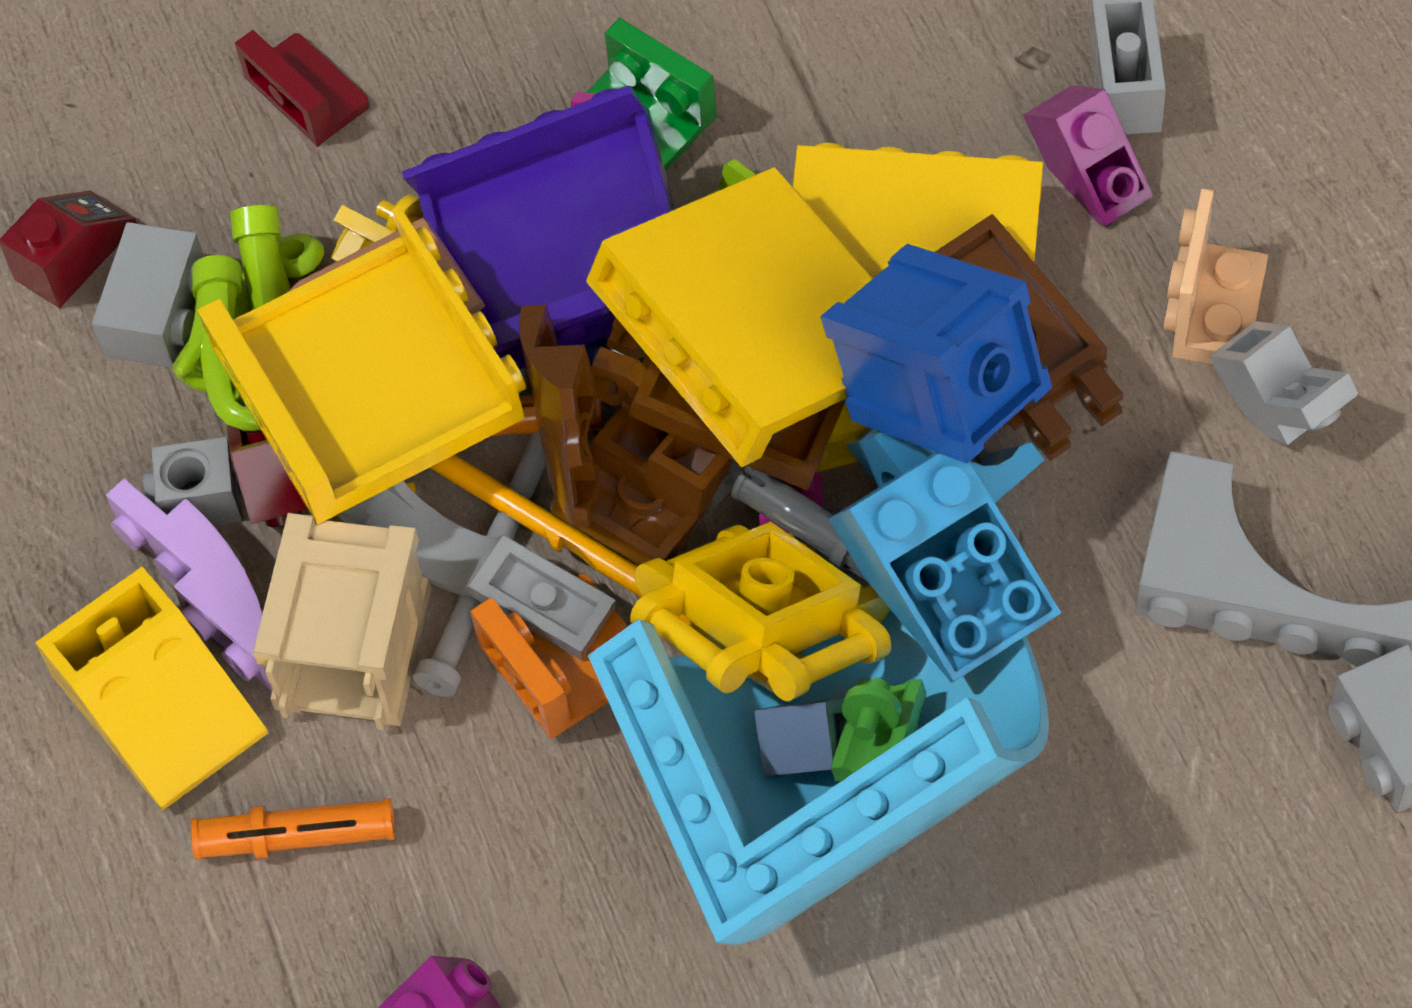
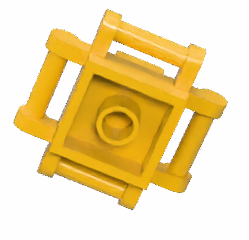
(758, 604)

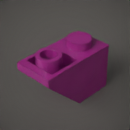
(1089, 152)

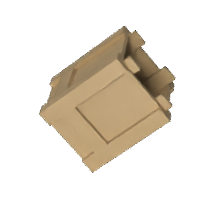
(343, 620)

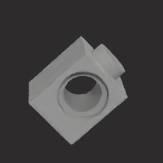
(194, 461)

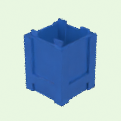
(937, 352)

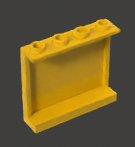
(924, 200)
(733, 306)
(368, 372)

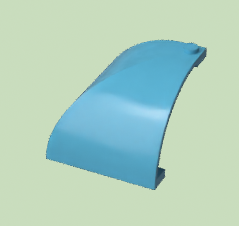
(782, 843)

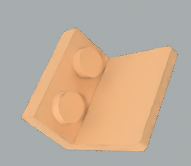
(1210, 288)

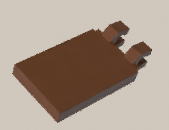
(1061, 336)
(651, 398)

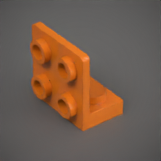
(545, 678)

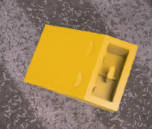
(150, 688)

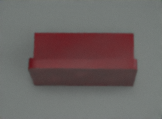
(301, 84)

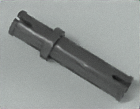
(795, 514)

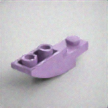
(202, 570)

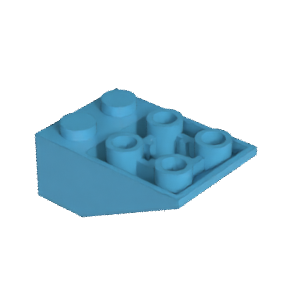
(946, 563)

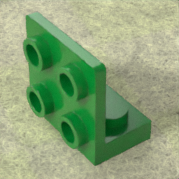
(667, 83)

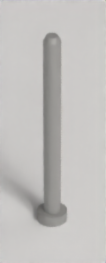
(439, 672)

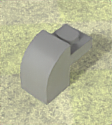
(1276, 383)

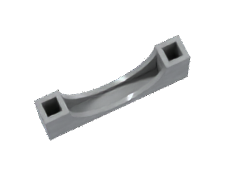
(1212, 578)

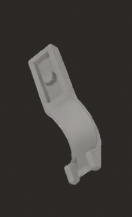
(484, 567)

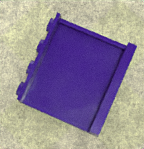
(536, 204)

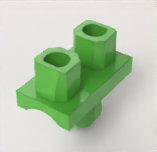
(876, 721)

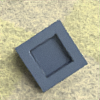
(799, 736)

